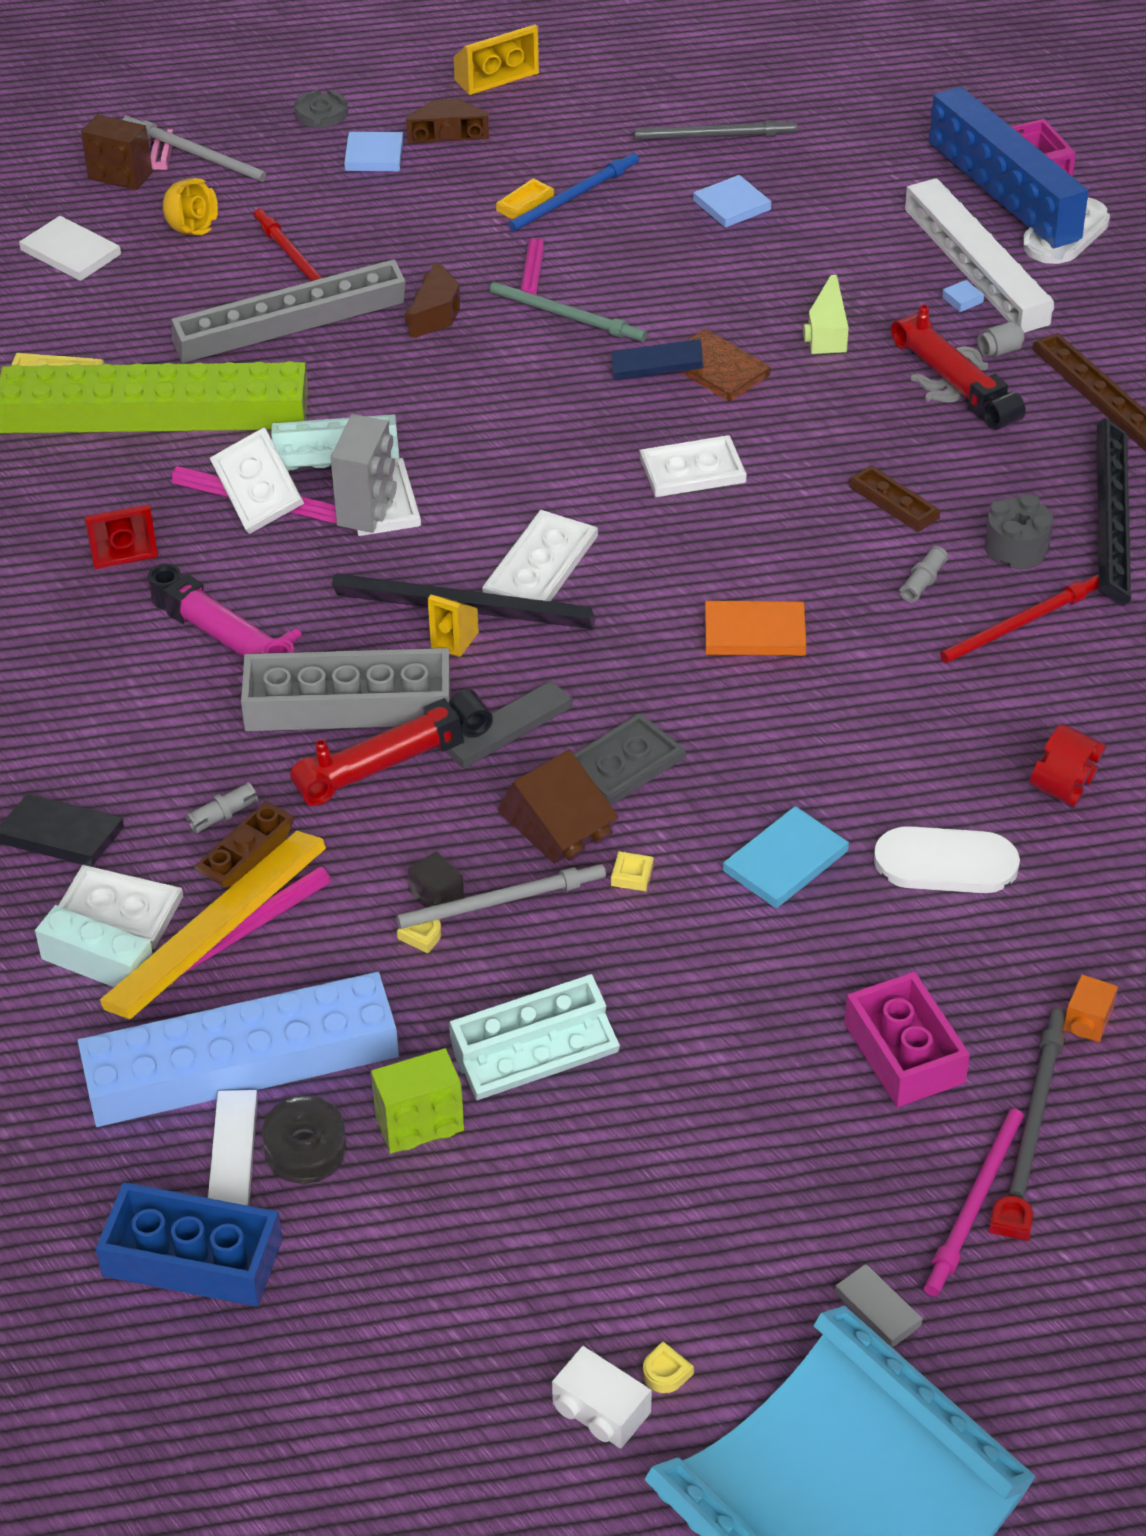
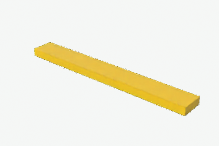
(212, 925)

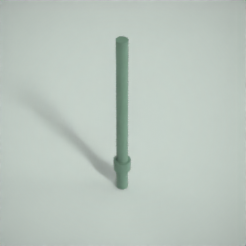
(615, 327)

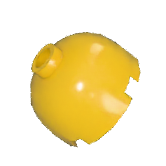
(190, 206)

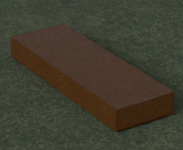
(894, 498)

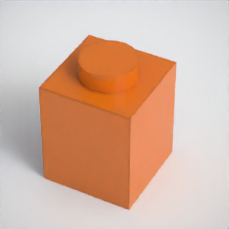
(1090, 1008)

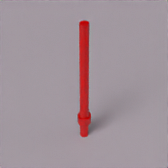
(273, 230)
(1071, 594)

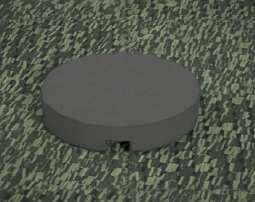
(320, 109)

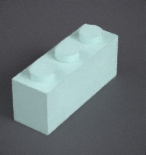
(90, 946)

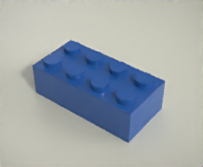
(189, 1244)

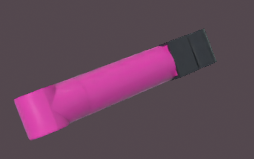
(186, 602)

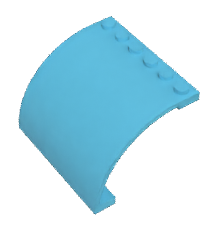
(848, 1451)

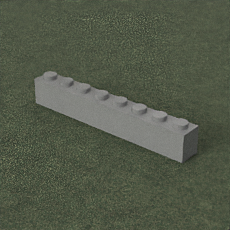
(287, 311)

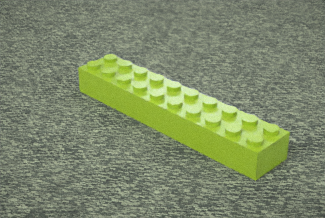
(151, 397)

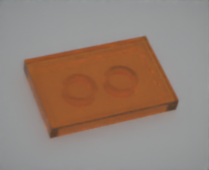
(726, 368)

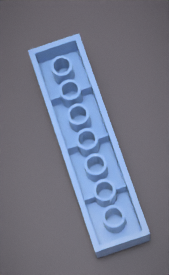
(238, 1048)

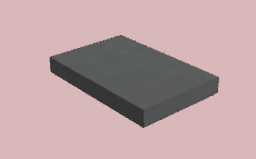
(629, 757)

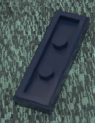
(657, 359)

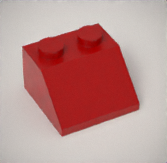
(121, 536)

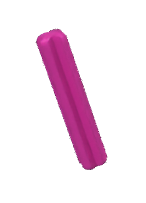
(532, 266)

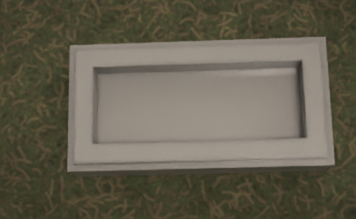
(878, 1305)

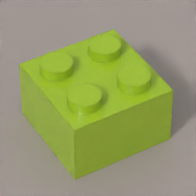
(418, 1100)

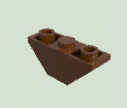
(447, 122)
(434, 304)
(246, 845)

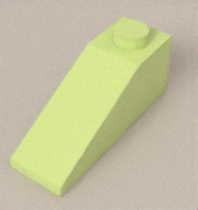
(827, 321)

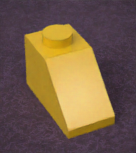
(451, 624)

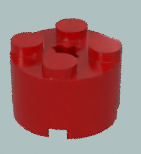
(1067, 764)

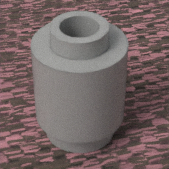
(1000, 339)

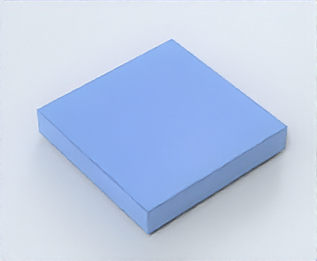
(374, 151)
(732, 201)

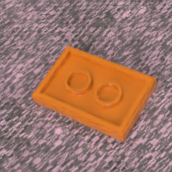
(755, 628)

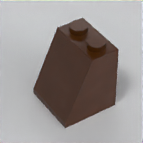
(559, 808)

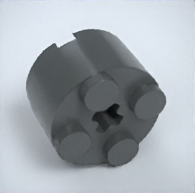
(1018, 531)

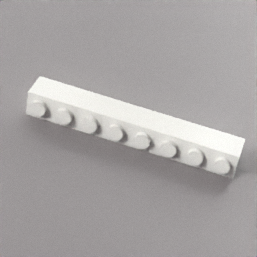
(979, 255)

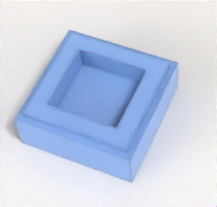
(963, 295)

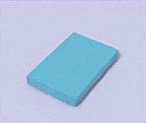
(785, 857)

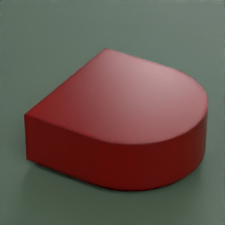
(1011, 1218)

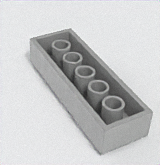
(342, 688)

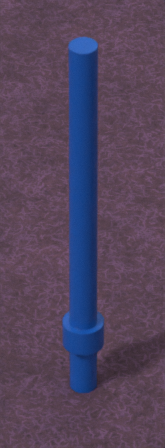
(612, 170)

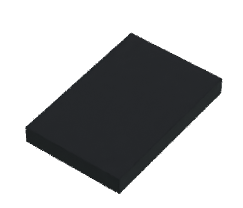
(59, 830)

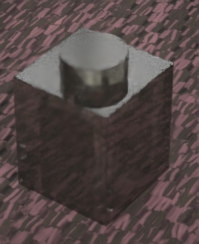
(435, 881)

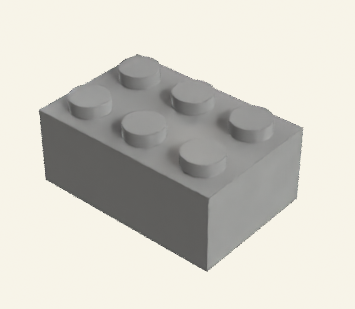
(363, 473)

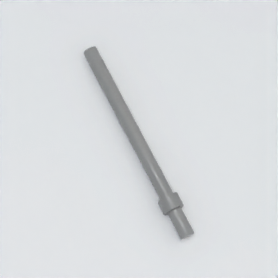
(198, 150)
(567, 880)

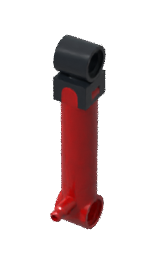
(985, 393)
(438, 727)

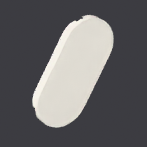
(1094, 226)
(946, 859)

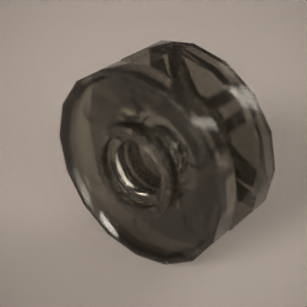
(301, 1159)

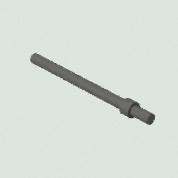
(768, 128)
(1051, 1046)

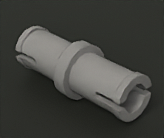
(923, 574)
(221, 807)

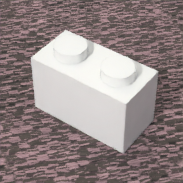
(601, 1397)

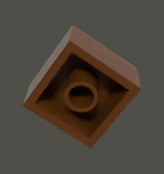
(116, 152)

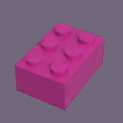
(906, 1039)

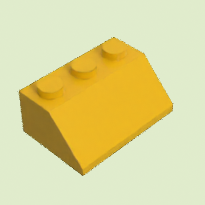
(497, 60)

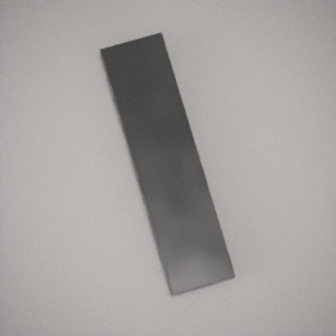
(513, 722)

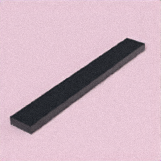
(1113, 512)
(486, 603)

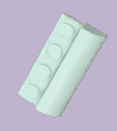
(315, 440)
(532, 1037)

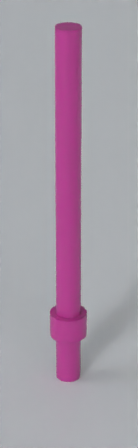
(948, 1256)

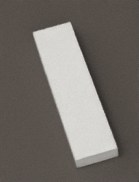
(233, 1146)

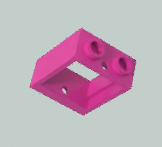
(1043, 135)

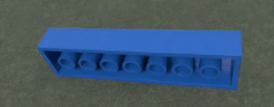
(1008, 167)

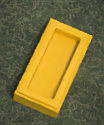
(524, 198)

